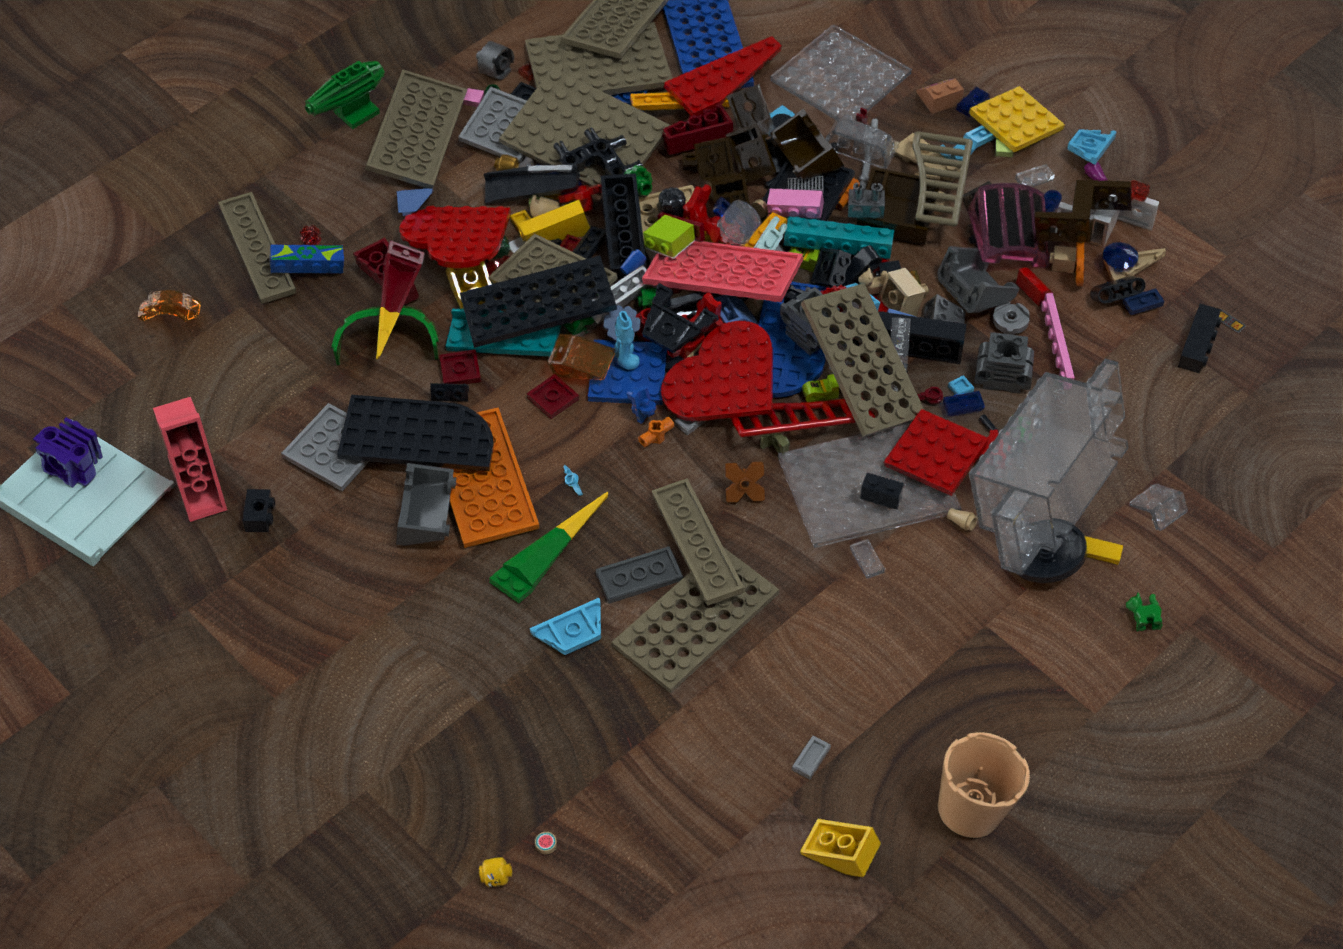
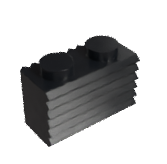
(882, 491)

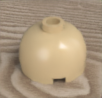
(542, 206)

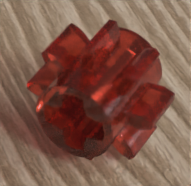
(310, 235)

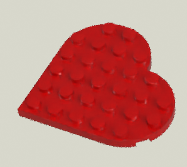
(457, 234)
(726, 378)

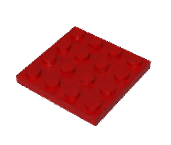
(936, 452)

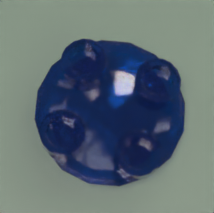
(1120, 256)

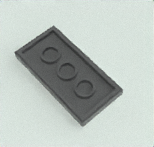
(639, 574)

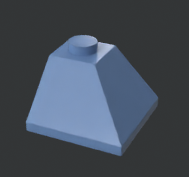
(411, 200)

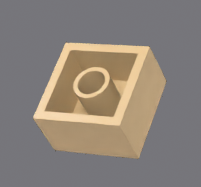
(902, 292)

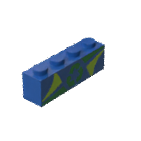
(306, 258)

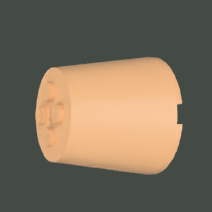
(980, 783)

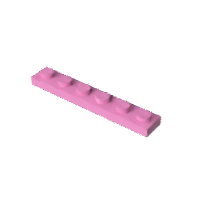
(1056, 335)

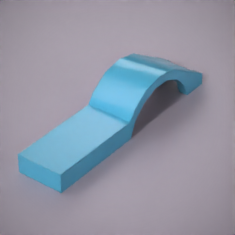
(978, 136)

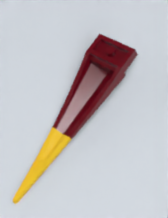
(399, 274)

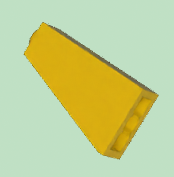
(557, 223)

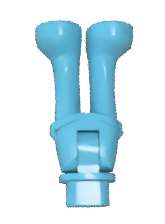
(624, 345)

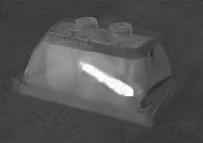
(862, 142)

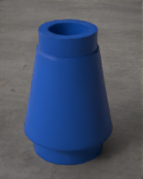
(634, 261)

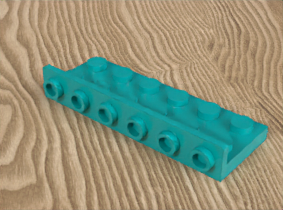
(840, 236)
(535, 343)

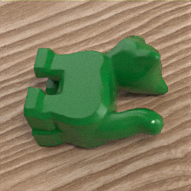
(1145, 614)

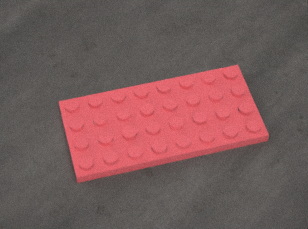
(727, 270)

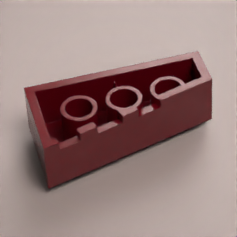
(697, 129)
(371, 261)

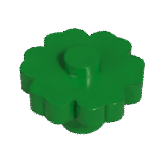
(643, 178)

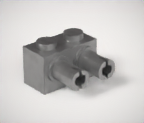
(866, 202)

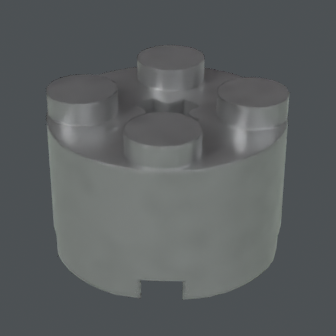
(495, 60)

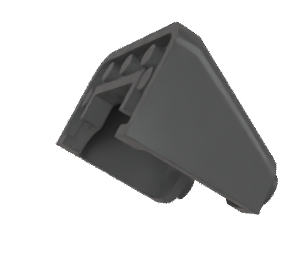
(969, 283)
(425, 504)

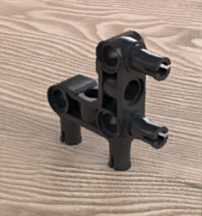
(596, 152)

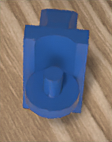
(642, 403)

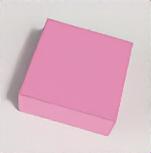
(473, 97)

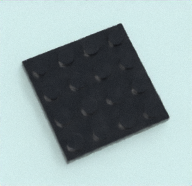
(834, 186)

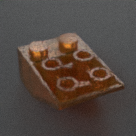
(580, 358)

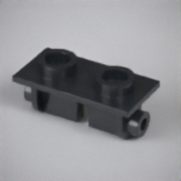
(449, 392)

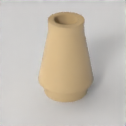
(964, 519)

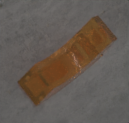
(171, 303)

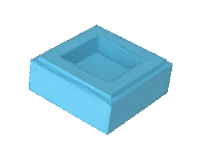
(960, 386)

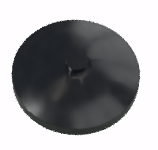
(1067, 560)

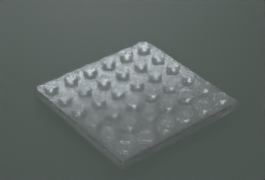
(840, 74)

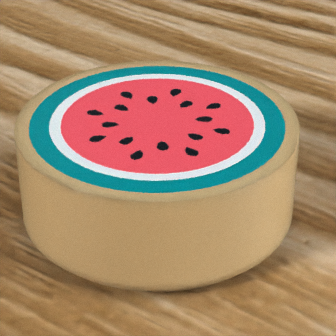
(545, 843)

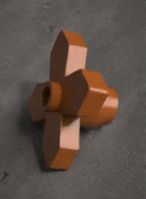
(750, 486)

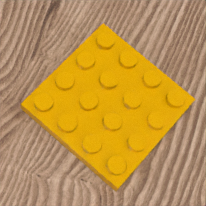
(1016, 119)

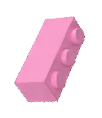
(795, 203)

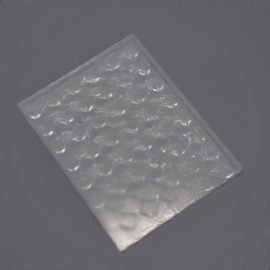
(829, 482)

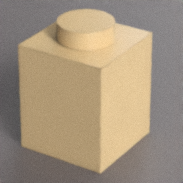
(1063, 259)

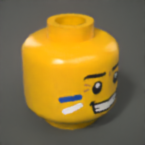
(495, 872)

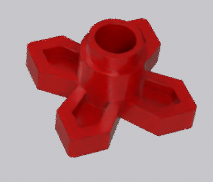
(583, 194)

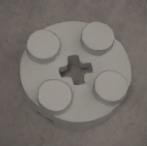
(1007, 325)

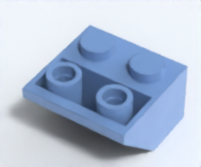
(734, 310)

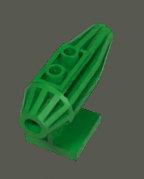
(349, 94)

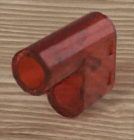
(1139, 190)

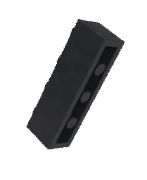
(1199, 338)

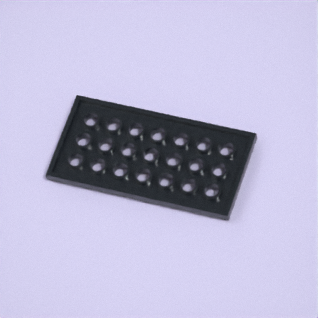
(527, 297)

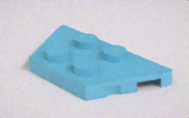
(1090, 144)
(571, 629)

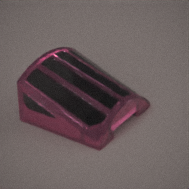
(1006, 223)

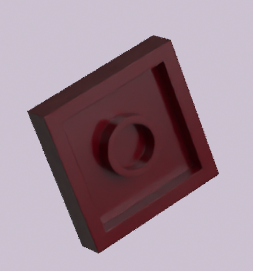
(460, 367)
(552, 396)

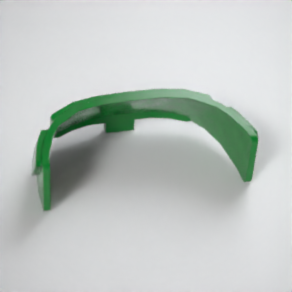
(375, 311)

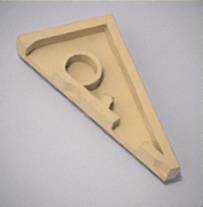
(1145, 259)

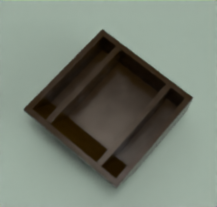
(900, 205)

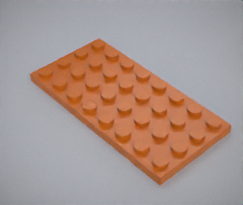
(492, 501)

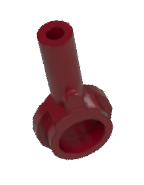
(932, 395)

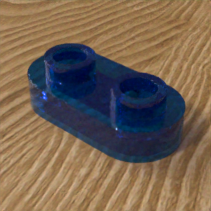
(1052, 200)

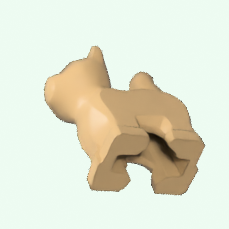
(875, 284)

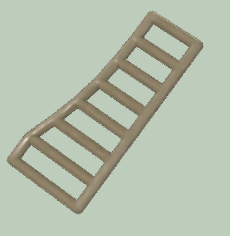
(923, 194)

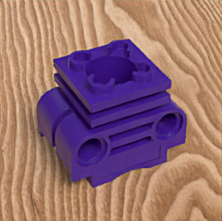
(69, 452)

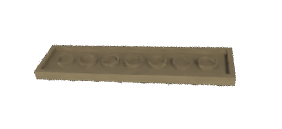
(253, 244)
(698, 542)

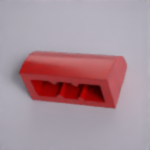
(1032, 285)

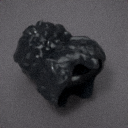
(671, 201)

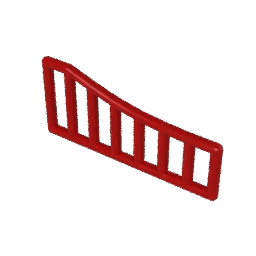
(795, 423)

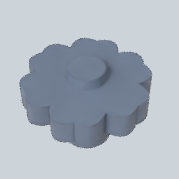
(610, 321)

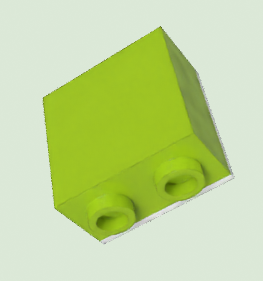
(669, 236)

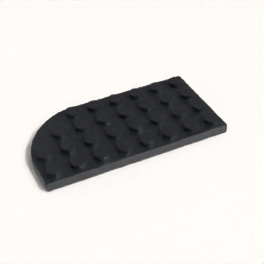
(415, 433)

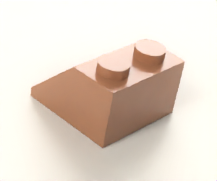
(941, 95)

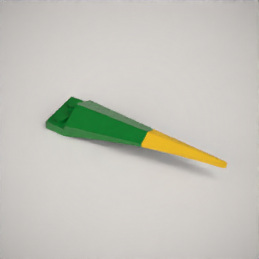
(526, 569)

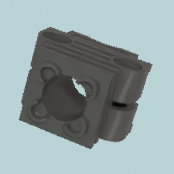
(797, 323)
(1005, 363)

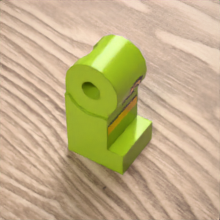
(809, 257)
(821, 390)

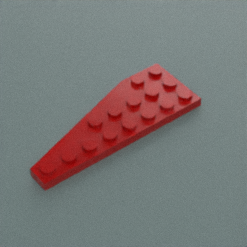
(714, 81)

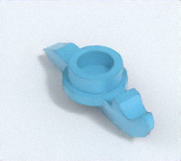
(572, 480)

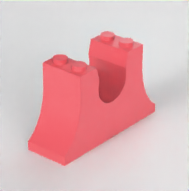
(190, 458)

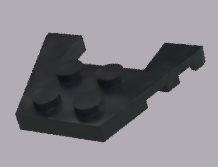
(668, 327)

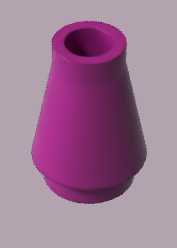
(1095, 171)

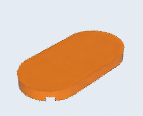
(1079, 263)

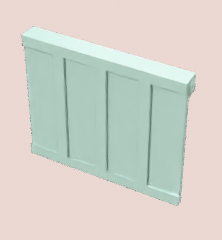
(84, 517)

